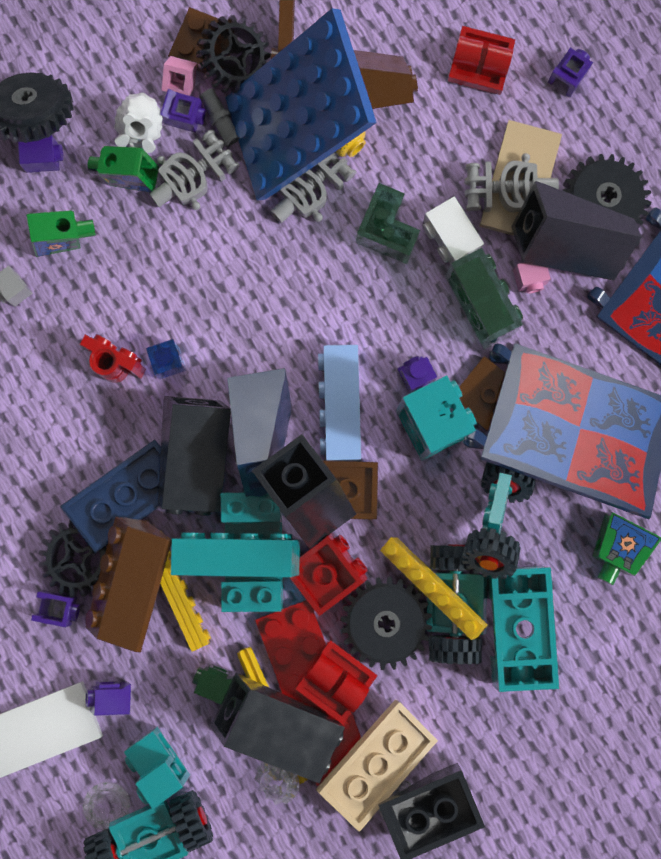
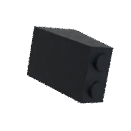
(573, 234)
(193, 454)
(305, 491)
(276, 729)

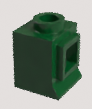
(212, 682)

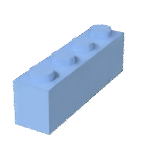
(341, 403)

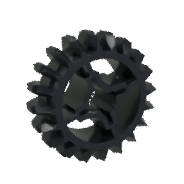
(228, 31)
(55, 569)

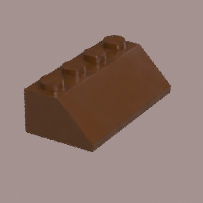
(128, 583)

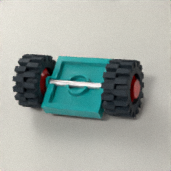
(490, 548)
(473, 591)
(154, 832)

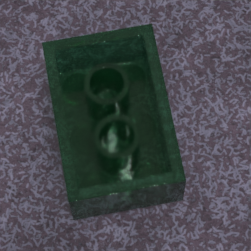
(484, 298)

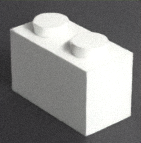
(451, 231)

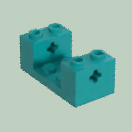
(429, 419)
(251, 516)
(530, 660)

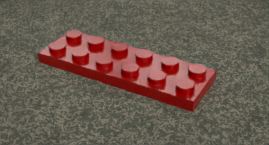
(292, 644)

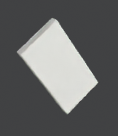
(46, 728)

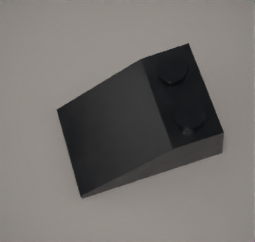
(431, 813)

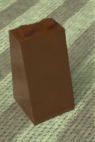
(386, 79)

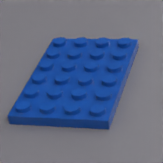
(300, 106)

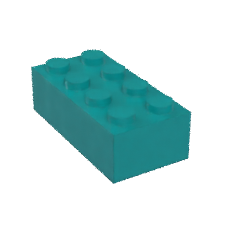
(235, 557)

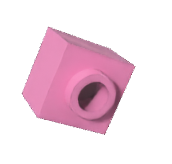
(174, 80)
(531, 277)

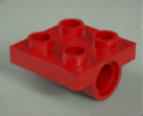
(481, 60)
(104, 352)
(336, 682)

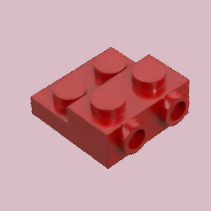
(329, 573)

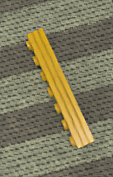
(434, 588)
(184, 609)

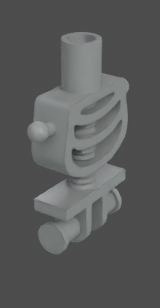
(514, 186)
(170, 188)
(291, 202)

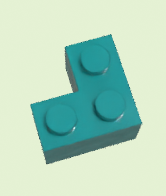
(157, 766)

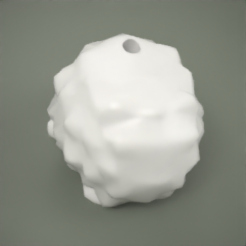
(138, 122)

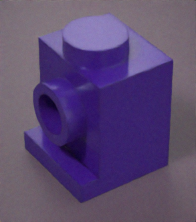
(417, 373)

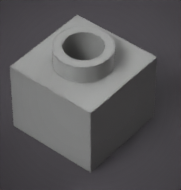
(12, 287)

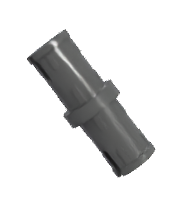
(219, 117)

